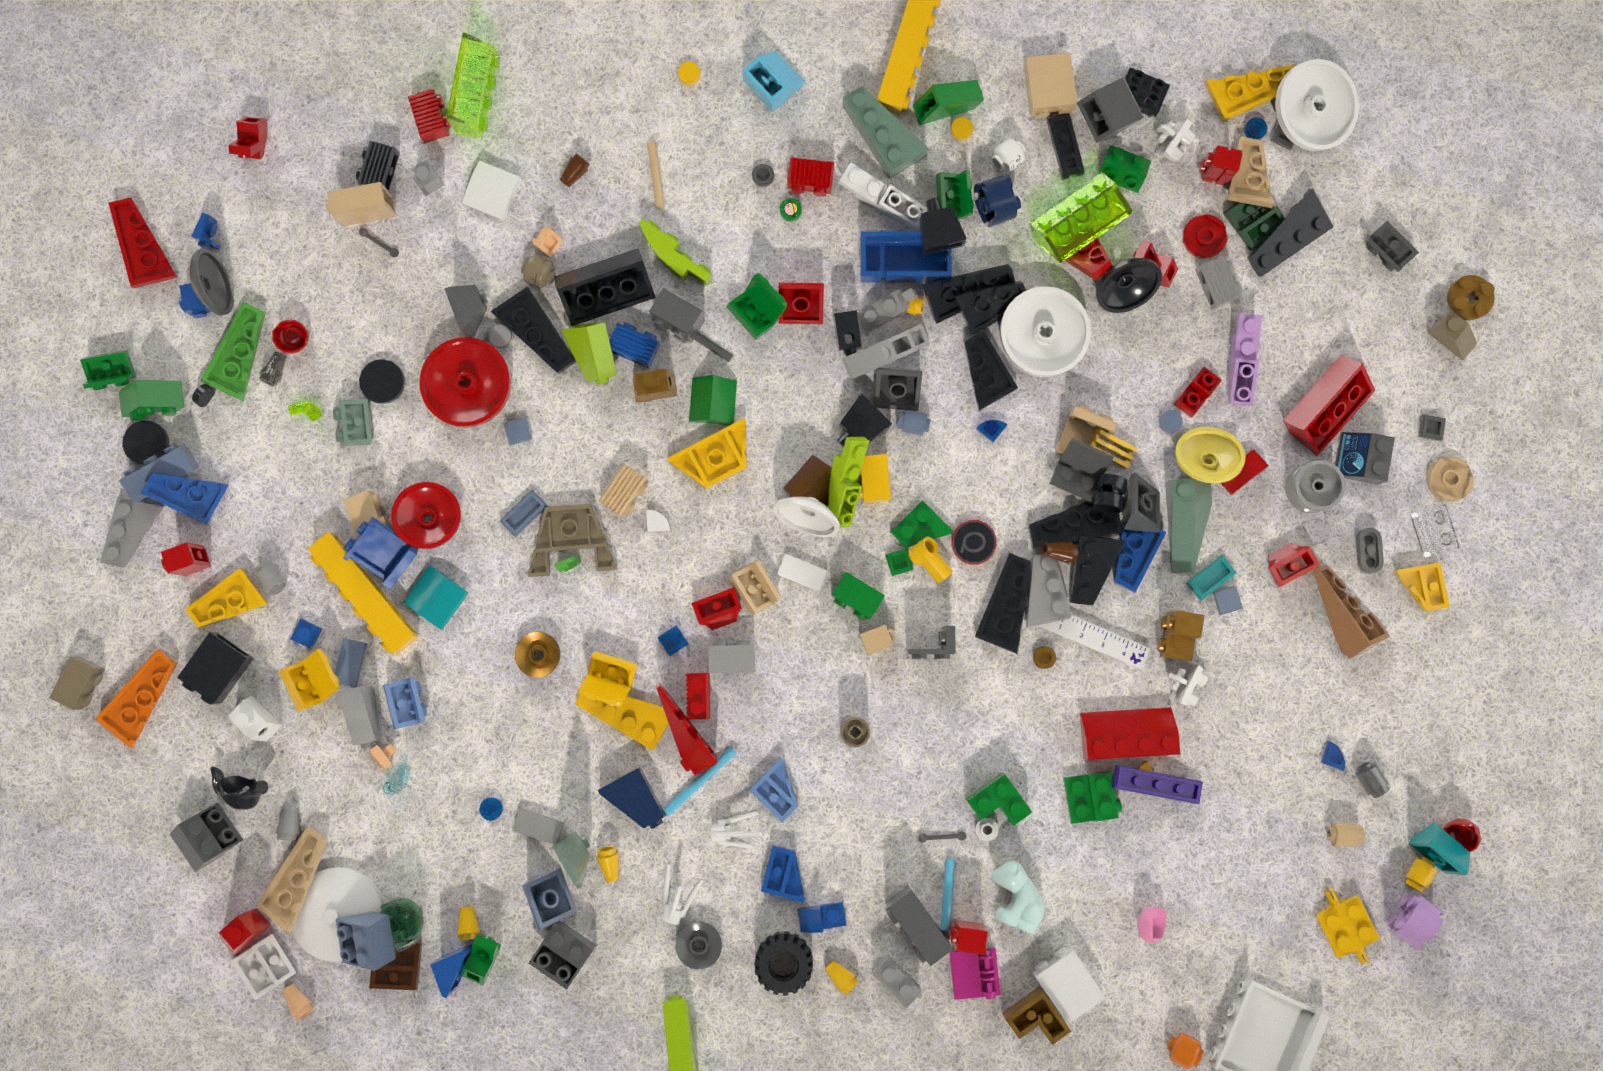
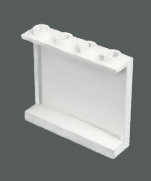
(1267, 1032)

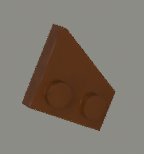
(399, 973)

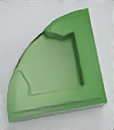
(564, 565)

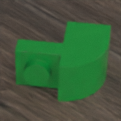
(481, 959)

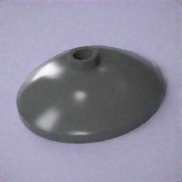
(210, 282)

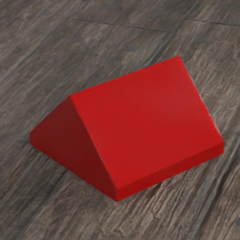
(803, 302)

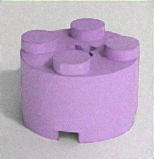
(1416, 921)

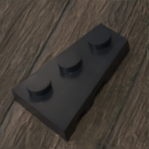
(987, 305)
(987, 371)

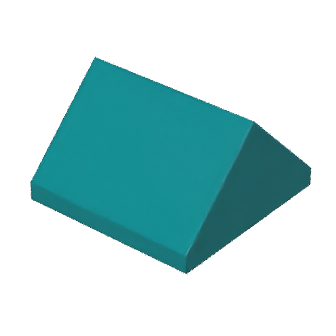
(1442, 850)

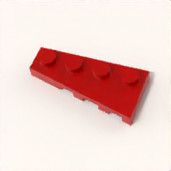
(140, 250)

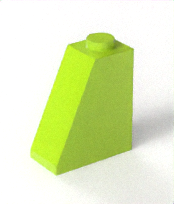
(591, 351)

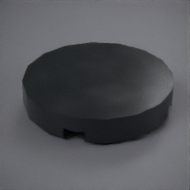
(382, 381)
(144, 440)

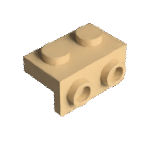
(755, 587)

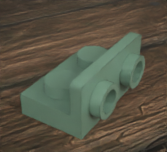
(352, 423)

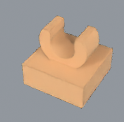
(547, 241)
(382, 757)

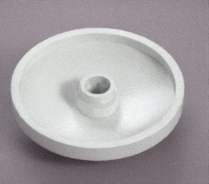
(1317, 105)
(1045, 331)
(333, 895)

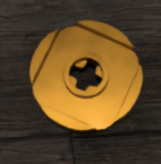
(1460, 303)

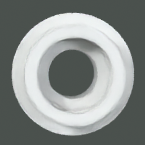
(986, 822)

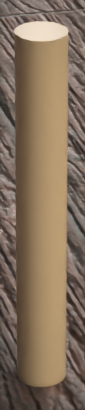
(655, 174)

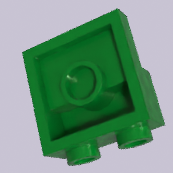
(1091, 797)

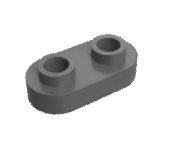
(1373, 550)

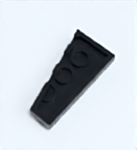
(531, 324)
(1073, 522)
(1005, 610)

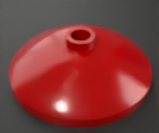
(418, 502)

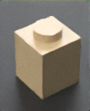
(877, 639)

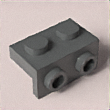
(1391, 247)

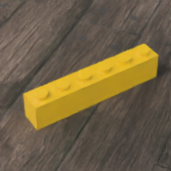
(906, 54)
(363, 593)

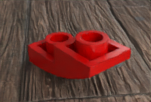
(1197, 392)
(1252, 467)

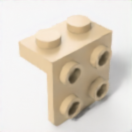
(1083, 426)

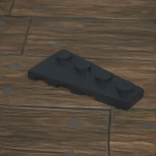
(1297, 230)
(941, 292)

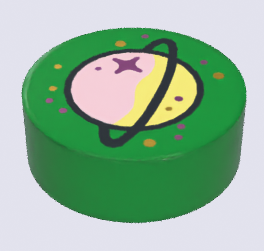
(790, 209)

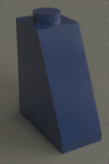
(635, 799)

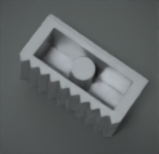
(1219, 282)
(896, 980)

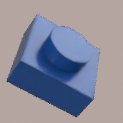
(306, 633)

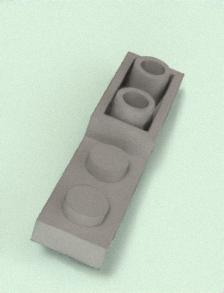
(886, 351)

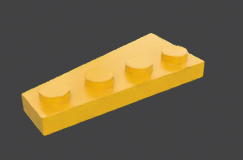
(1245, 92)
(635, 718)

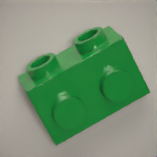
(1125, 168)
(955, 192)
(107, 369)

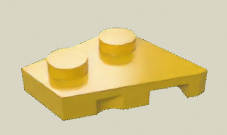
(1425, 585)

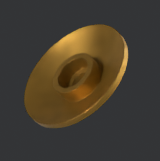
(526, 651)

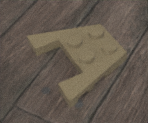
(570, 529)

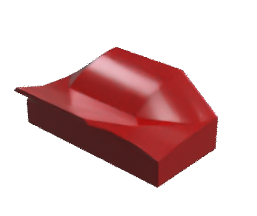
(1291, 563)
(718, 609)

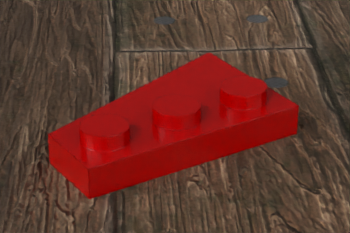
(1091, 260)

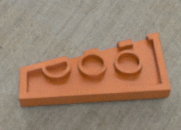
(137, 699)

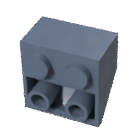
(366, 940)

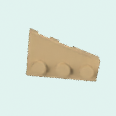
(1251, 181)

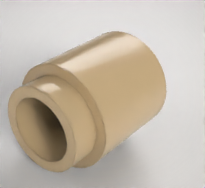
(1345, 834)

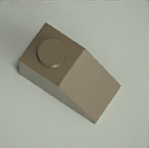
(1454, 334)

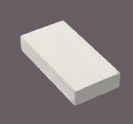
(802, 572)

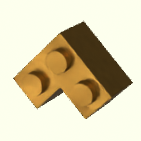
(1180, 634)
(1036, 1011)

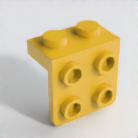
(608, 679)
(310, 681)

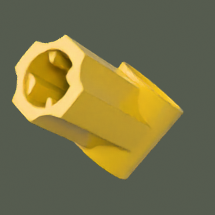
(927, 555)

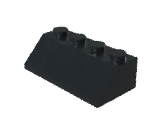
(604, 287)

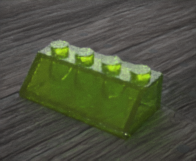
(472, 86)
(1080, 217)

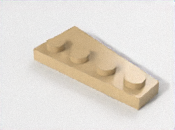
(291, 884)

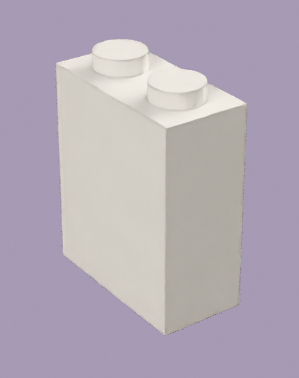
(1068, 984)

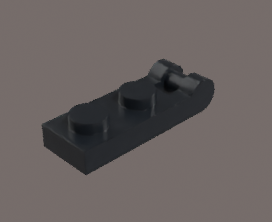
(1065, 146)

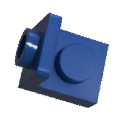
(206, 228)

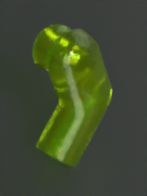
(306, 407)

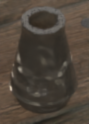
(273, 369)

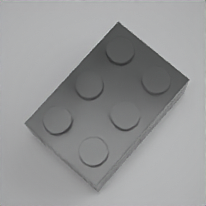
(918, 926)

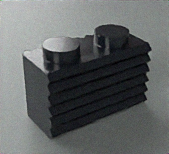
(378, 164)

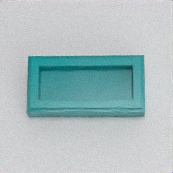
(1211, 577)

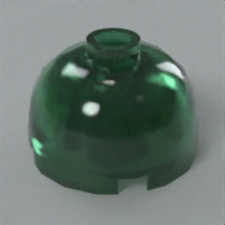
(405, 920)

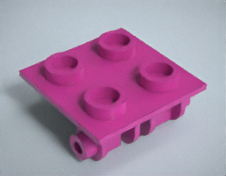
(975, 974)

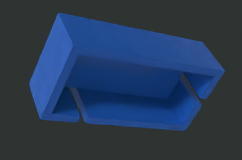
(900, 259)

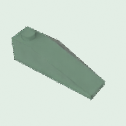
(1187, 515)
(574, 856)

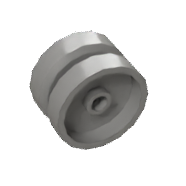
(1329, 485)

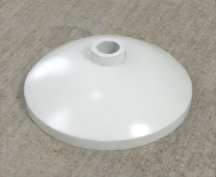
(807, 516)

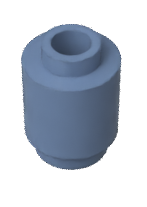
(913, 422)

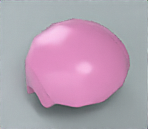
(1151, 924)

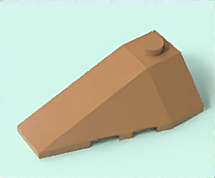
(1350, 625)

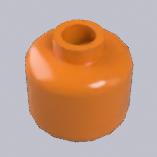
(1185, 1051)

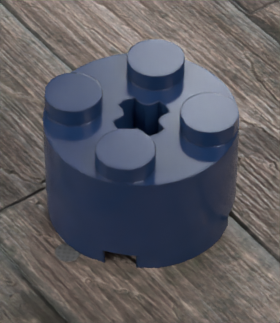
(996, 200)

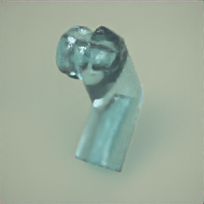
(399, 782)

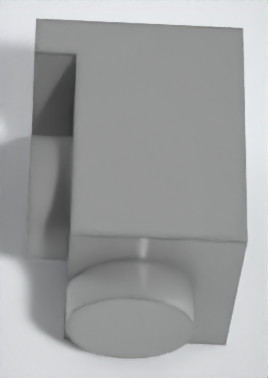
(426, 178)

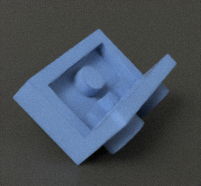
(404, 702)

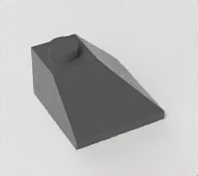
(468, 307)

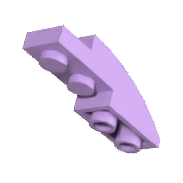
(1243, 359)

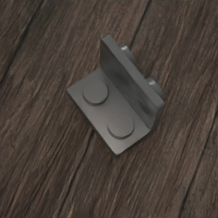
(1079, 469)
(945, 638)

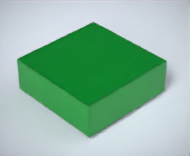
(899, 562)

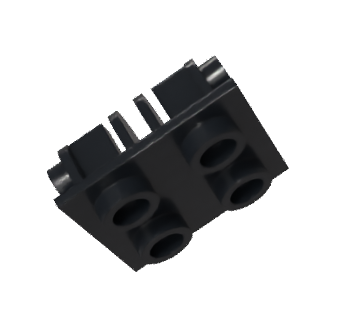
(1147, 91)

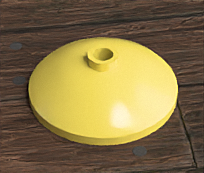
(1211, 446)

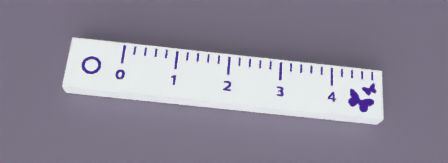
(1098, 639)

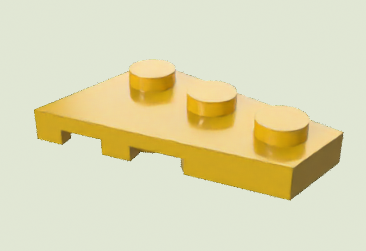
(227, 599)

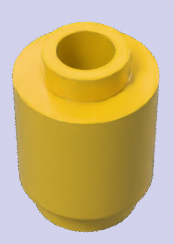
(1421, 874)

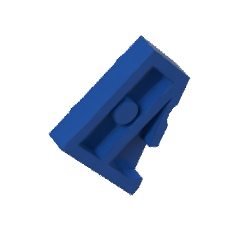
(783, 875)

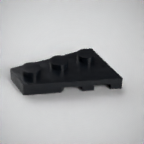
(1092, 567)

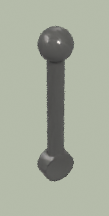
(393, 252)
(961, 836)

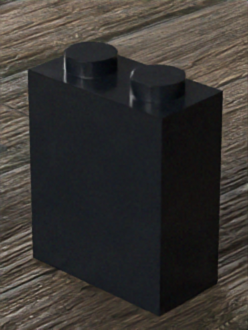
(214, 668)

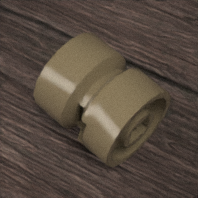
(855, 732)

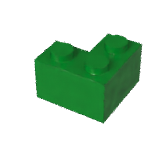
(151, 396)
(999, 794)

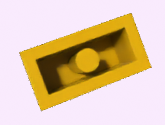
(875, 479)

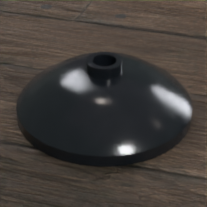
(1128, 285)

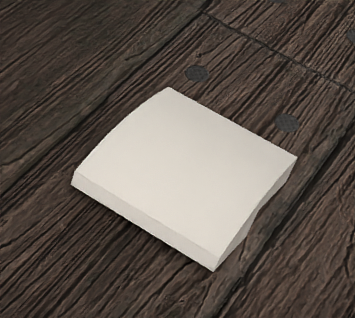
(491, 190)
(263, 966)

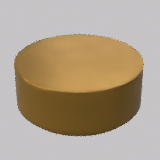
(1044, 657)

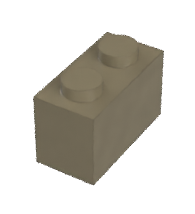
(77, 683)

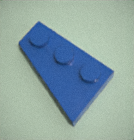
(187, 495)
(1136, 556)

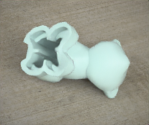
(1026, 905)

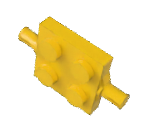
(1347, 926)

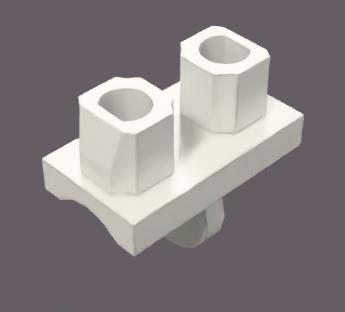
(1170, 137)
(1185, 682)

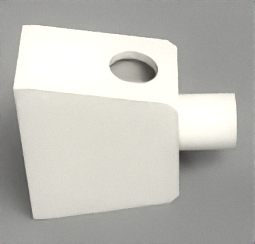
(252, 718)

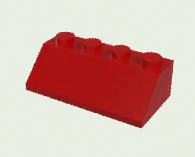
(1330, 404)
(1129, 733)

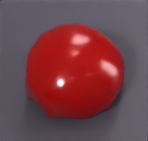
(288, 331)
(1465, 833)

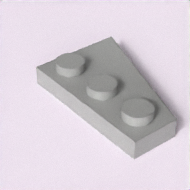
(127, 529)
(1047, 594)

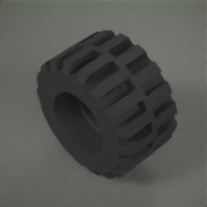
(776, 982)

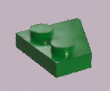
(919, 524)

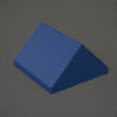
(449, 969)

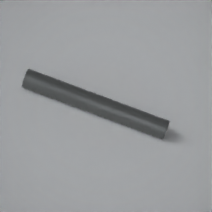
(713, 346)

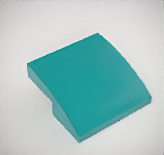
(435, 597)

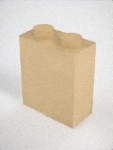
(1050, 85)
(360, 204)

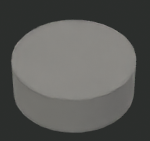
(500, 336)

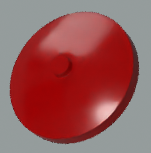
(465, 382)

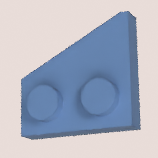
(776, 791)

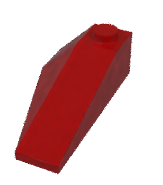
(692, 747)

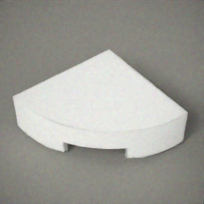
(656, 522)

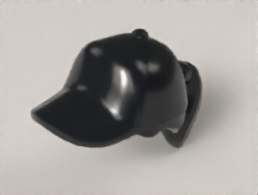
(231, 789)

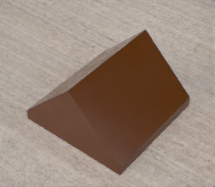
(811, 481)

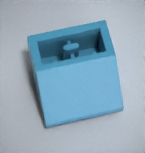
(772, 79)

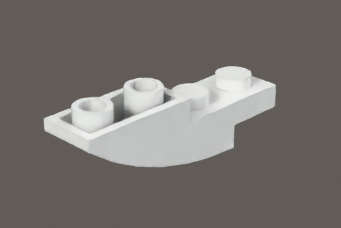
(882, 197)

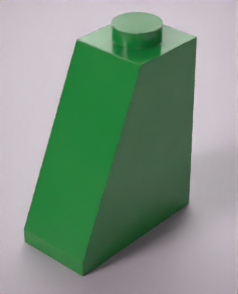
(947, 100)

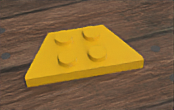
(715, 456)

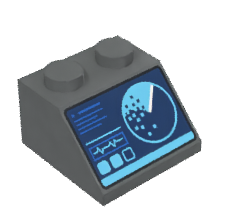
(1365, 456)

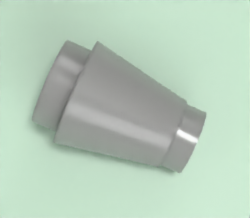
(288, 825)

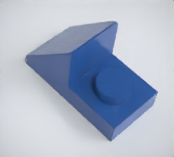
(821, 917)

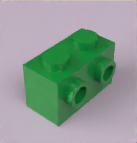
(857, 596)

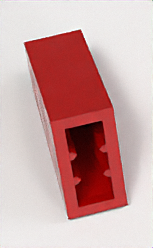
(243, 930)

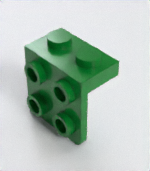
(758, 306)

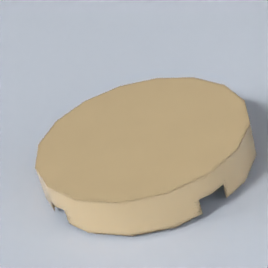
(1450, 479)

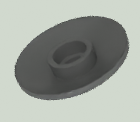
(698, 957)

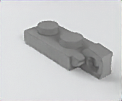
(886, 309)

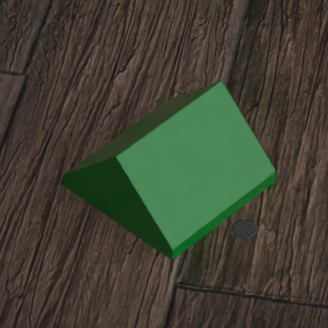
(713, 400)

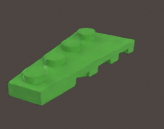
(236, 353)

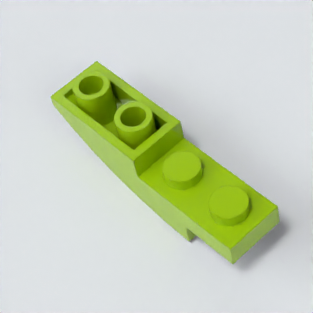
(666, 249)
(843, 486)

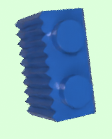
(634, 345)

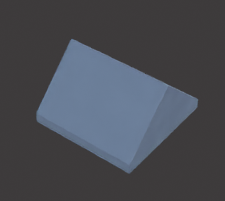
(549, 898)

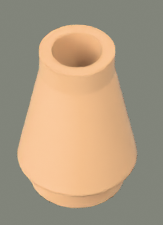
(297, 1002)

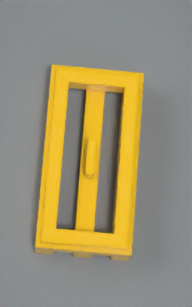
(1128, 456)

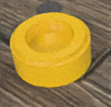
(689, 73)
(961, 128)

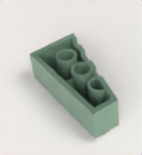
(884, 134)

